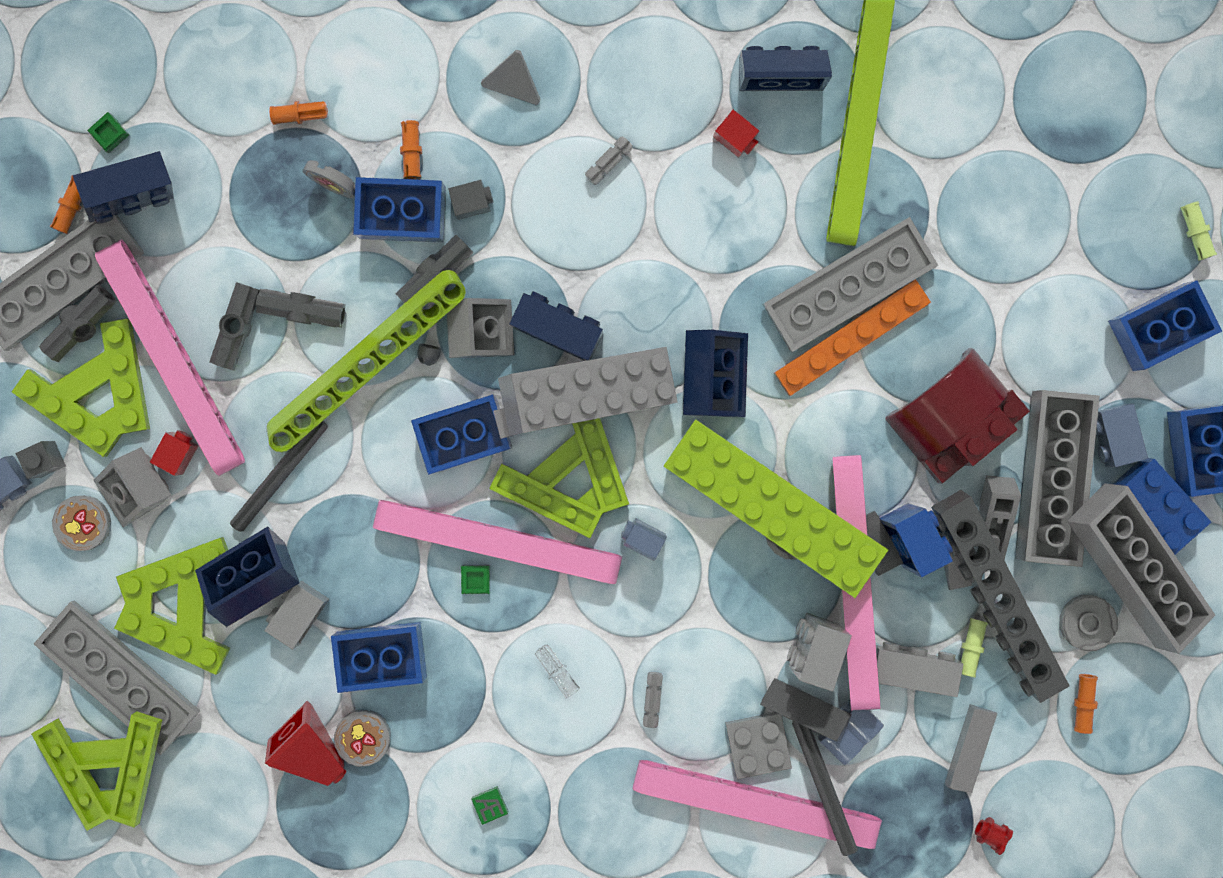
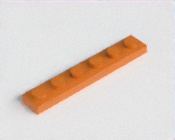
(852, 337)

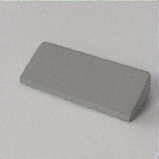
(970, 749)

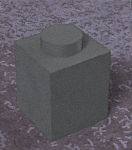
(470, 199)
(40, 459)

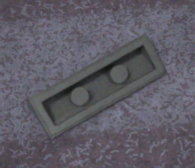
(806, 710)

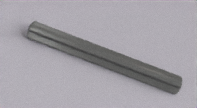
(276, 478)
(825, 789)

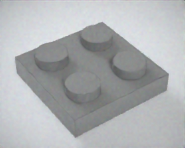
(758, 745)

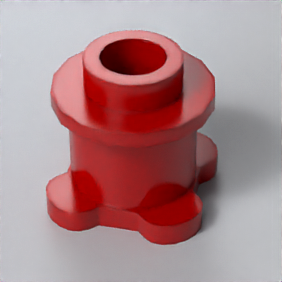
(993, 834)

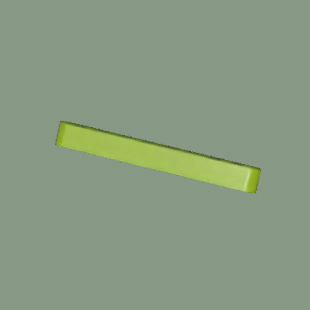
(860, 121)
(362, 373)

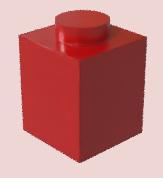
(737, 134)
(174, 452)

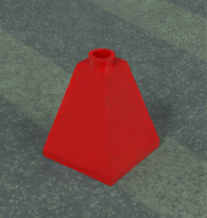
(305, 748)

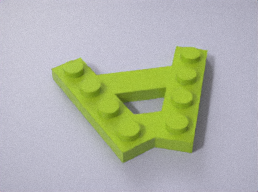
(115, 365)
(537, 489)
(186, 636)
(73, 760)

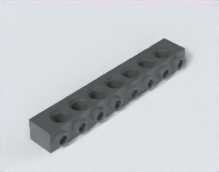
(1048, 677)

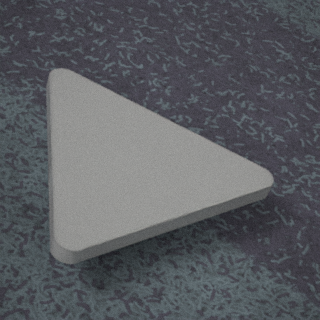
(513, 79)

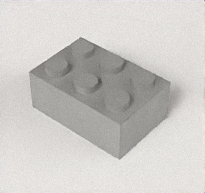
(818, 651)

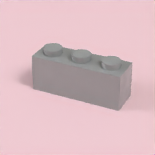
(918, 669)

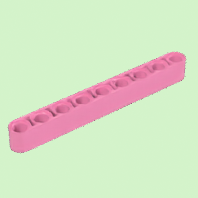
(170, 357)
(497, 542)
(858, 610)
(749, 802)

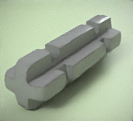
(608, 160)
(652, 699)

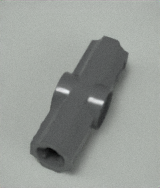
(447, 258)
(300, 308)
(77, 323)
(229, 345)

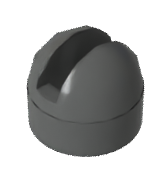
(428, 354)

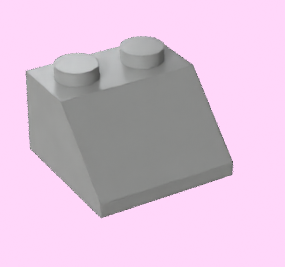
(480, 328)
(132, 486)

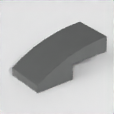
(877, 532)

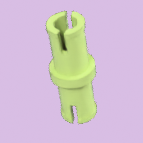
(1198, 231)
(973, 647)

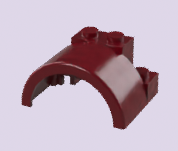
(960, 415)

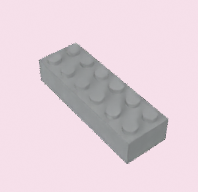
(587, 390)
(1056, 476)
(1141, 567)

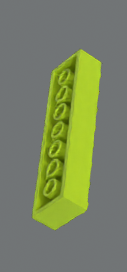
(776, 508)

